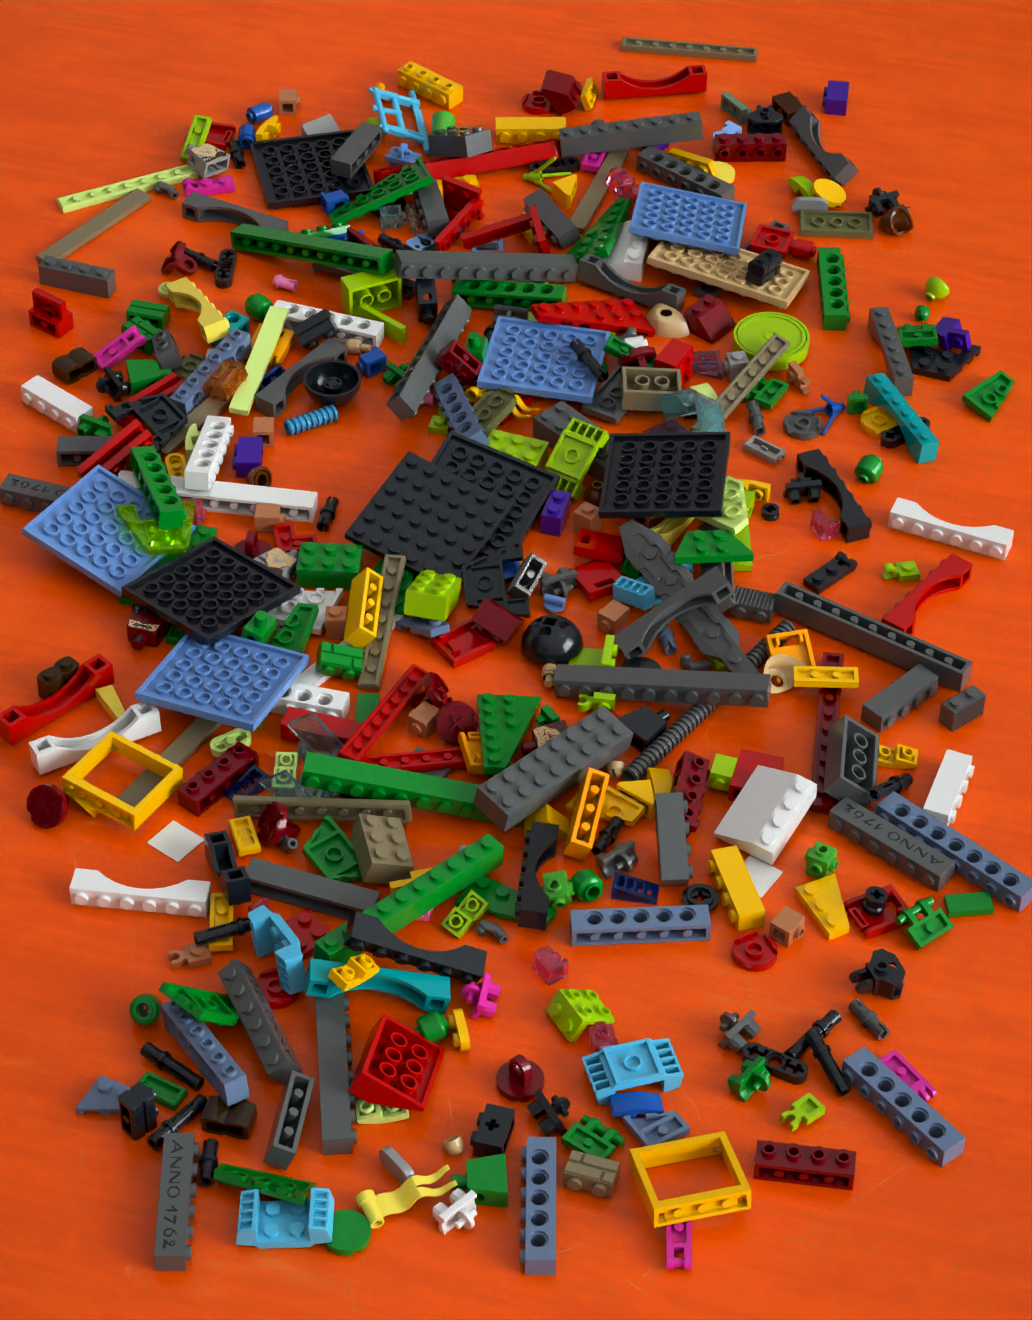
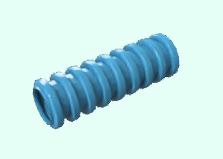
(310, 420)

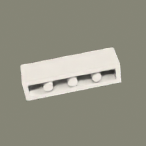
(55, 402)
(948, 786)

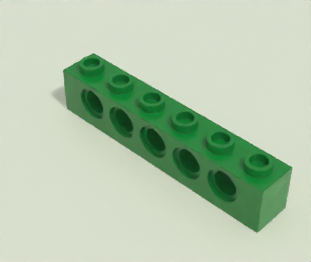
(832, 288)
(487, 293)
(157, 487)

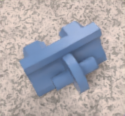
(401, 155)

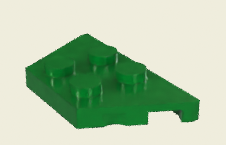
(711, 547)
(332, 853)
(202, 1004)

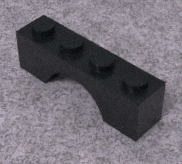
(231, 878)

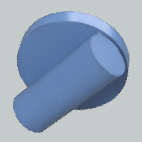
(554, 603)

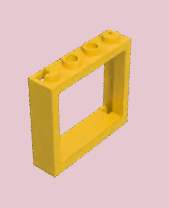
(109, 805)
(695, 1205)

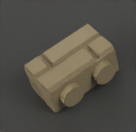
(591, 1174)

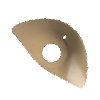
(668, 327)
(782, 666)

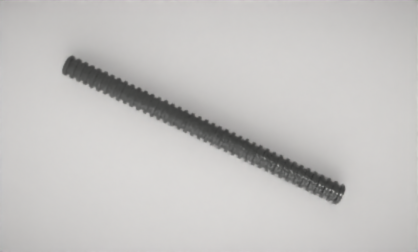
(692, 717)

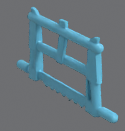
(400, 131)

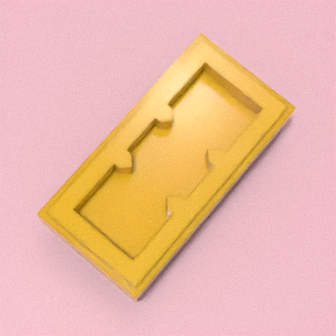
(589, 94)
(244, 836)

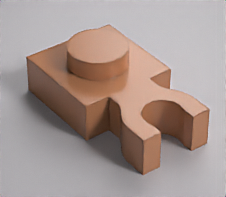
(796, 376)
(191, 955)

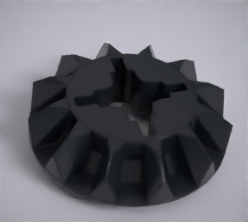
(708, 895)

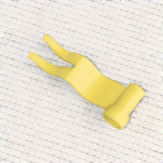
(402, 1199)

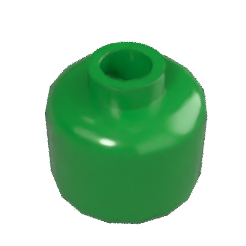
(257, 306)
(869, 469)
(587, 885)
(140, 1014)
(432, 1026)

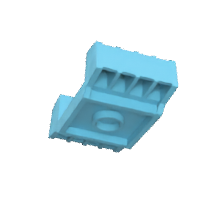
(638, 591)
(274, 935)
(632, 1066)
(283, 1222)

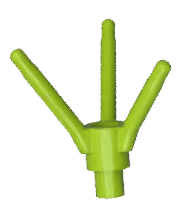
(536, 176)

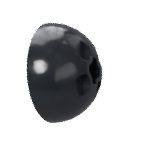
(332, 382)
(551, 640)

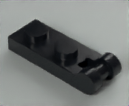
(830, 573)

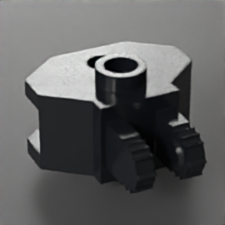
(764, 121)
(880, 976)

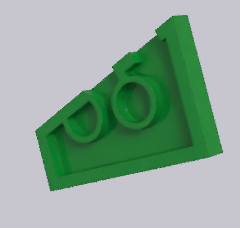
(324, 231)
(989, 395)

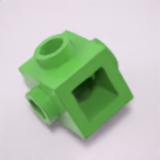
(821, 860)
(558, 888)

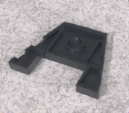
(939, 363)
(157, 415)
(485, 579)

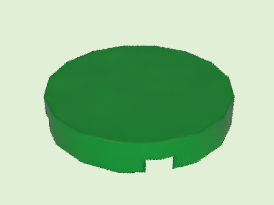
(350, 1233)

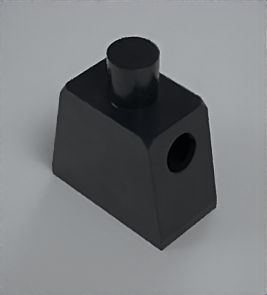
(426, 308)
(645, 726)

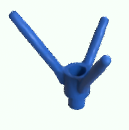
(831, 409)

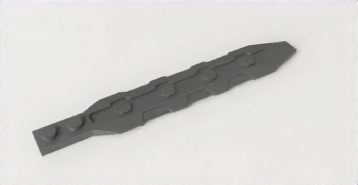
(707, 626)

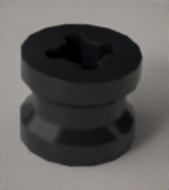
(874, 900)

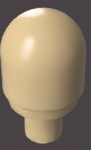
(356, 346)
(548, 673)

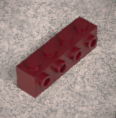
(750, 147)
(690, 778)
(212, 781)
(805, 1165)

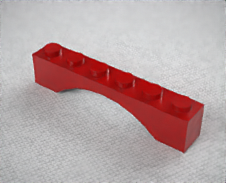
(688, 80)
(948, 576)
(22, 721)

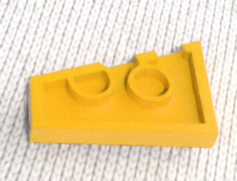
(616, 805)
(825, 905)

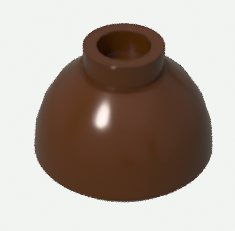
(259, 476)
(593, 493)

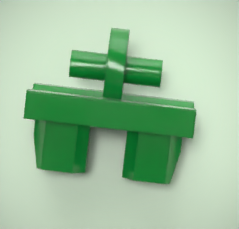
(394, 373)
(94, 426)
(753, 1078)

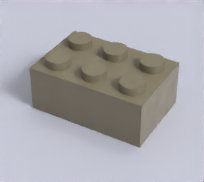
(643, 386)
(381, 849)

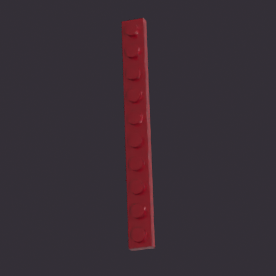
(826, 716)

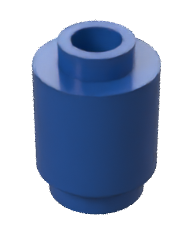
(259, 113)
(246, 134)

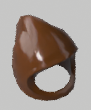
(897, 218)

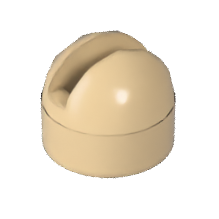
(615, 768)
(453, 1145)

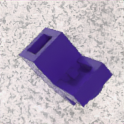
(951, 335)

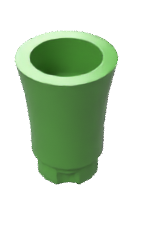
(442, 120)

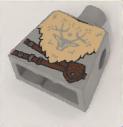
(207, 160)
(280, 562)

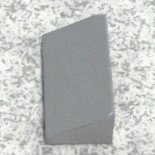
(320, 125)

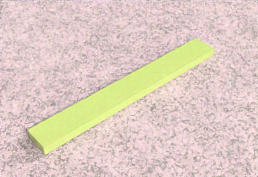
(123, 188)
(259, 360)

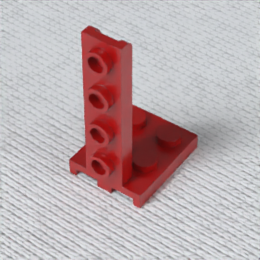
(461, 198)
(507, 228)

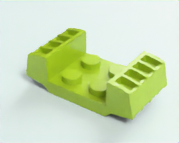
(575, 454)

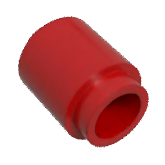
(802, 248)

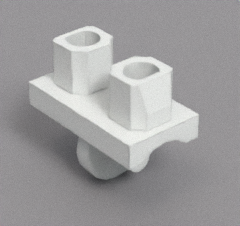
(459, 1213)

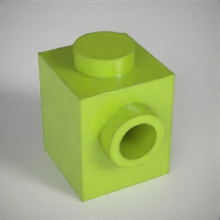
(722, 772)

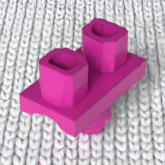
(479, 995)

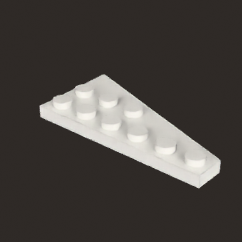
(318, 597)

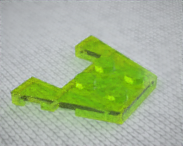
(158, 540)

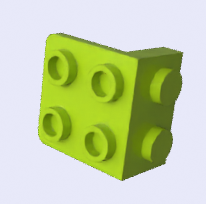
(598, 657)
(575, 1010)

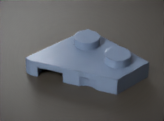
(424, 626)
(102, 1097)
(657, 1128)

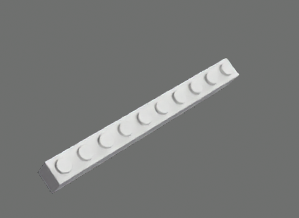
(242, 498)

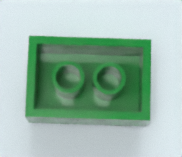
(328, 565)

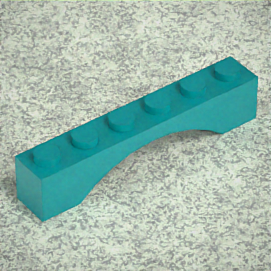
(918, 437)
(423, 990)

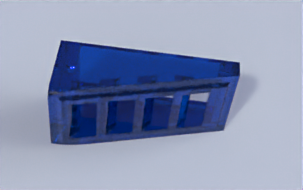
(249, 776)
(621, 890)

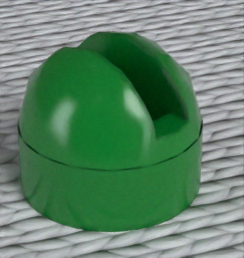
(924, 312)

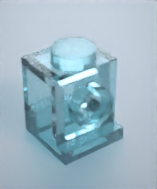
(391, 217)

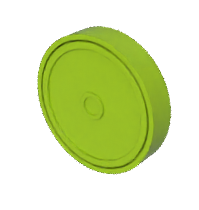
(756, 329)

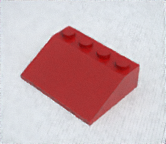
(396, 1067)

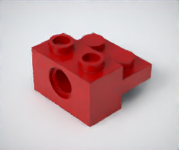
(50, 314)

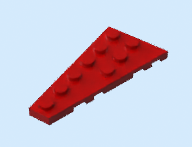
(599, 315)

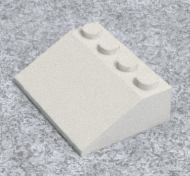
(629, 254)
(767, 812)

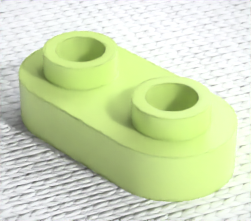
(223, 742)

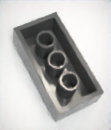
(850, 761)

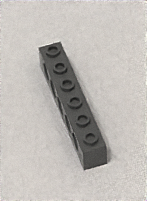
(681, 174)

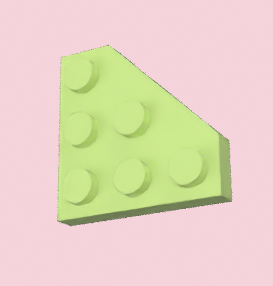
(734, 512)

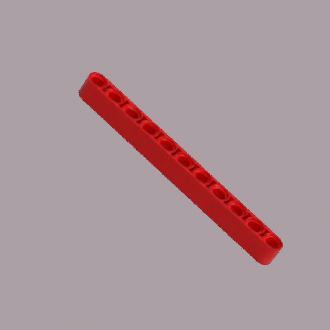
(488, 161)

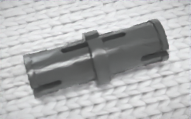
(756, 418)
(868, 1019)

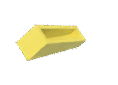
(110, 702)

